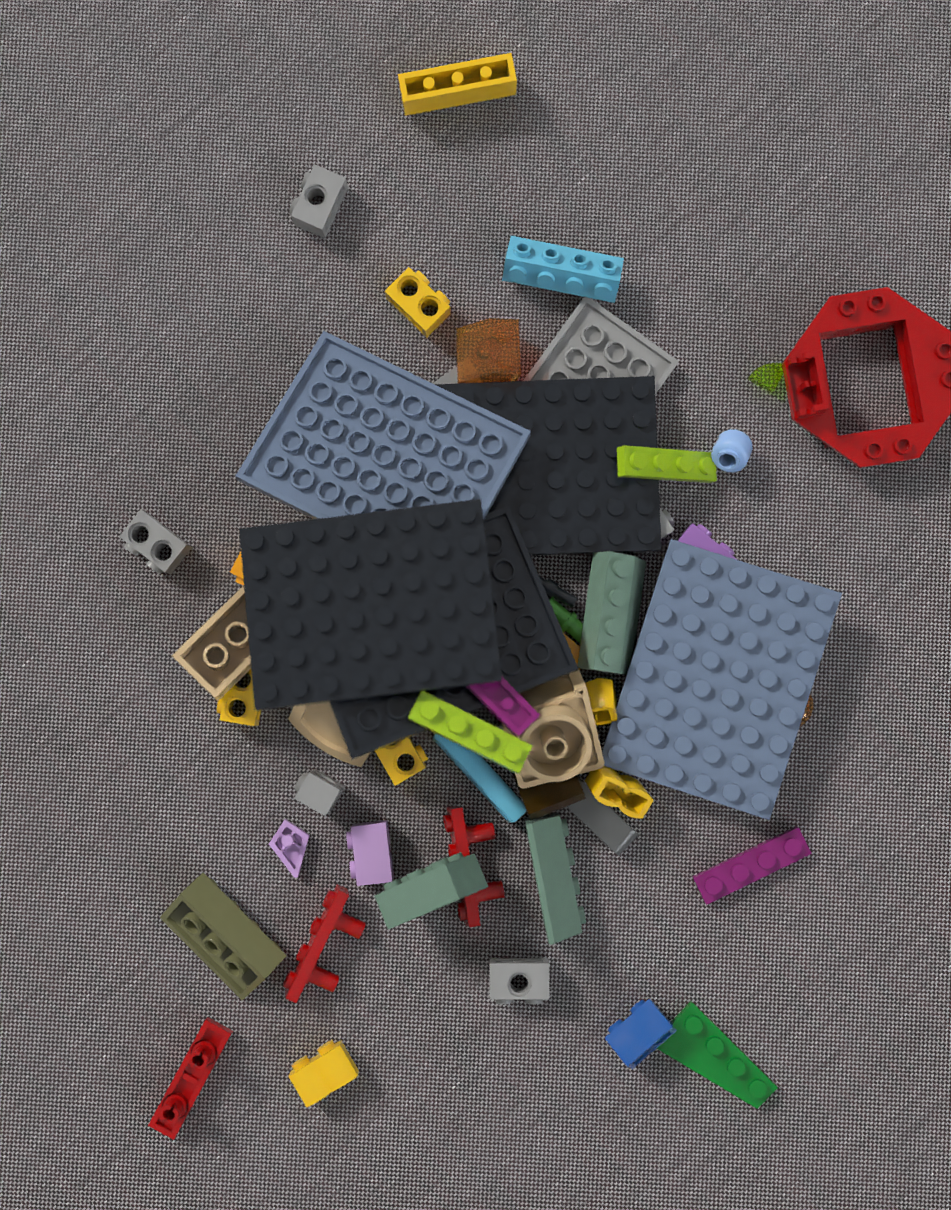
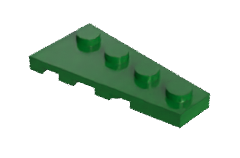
(714, 1056)

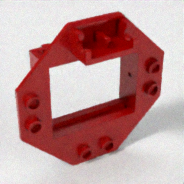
(924, 365)

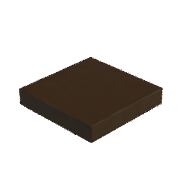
(550, 796)

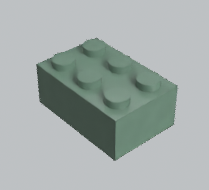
(430, 888)

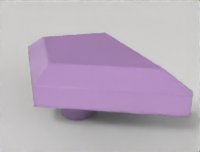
(290, 846)

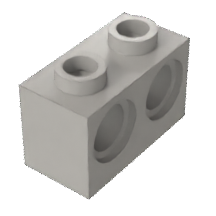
(158, 538)

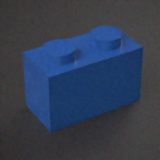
(639, 1033)

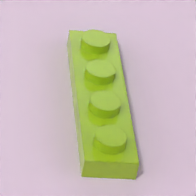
(665, 464)
(470, 732)

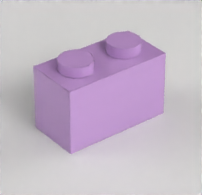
(371, 853)

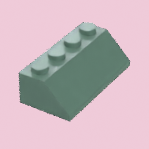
(611, 612)
(554, 878)

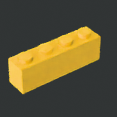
(458, 84)

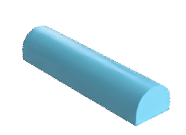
(484, 778)

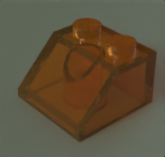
(488, 351)

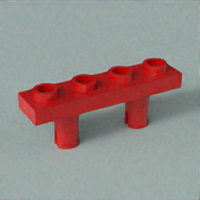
(461, 839)
(308, 954)
(190, 1078)

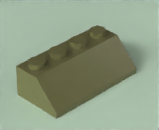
(222, 936)

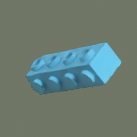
(562, 269)

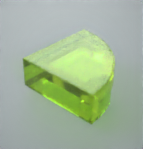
(767, 376)

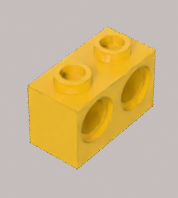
(412, 306)
(224, 706)
(389, 758)

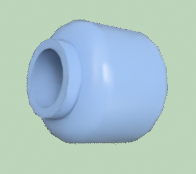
(731, 450)

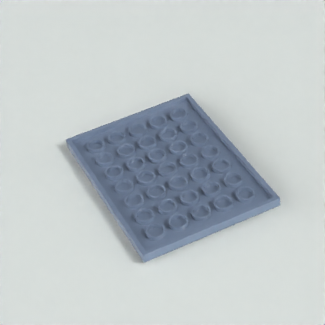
(376, 440)
(720, 678)

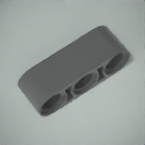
(603, 821)

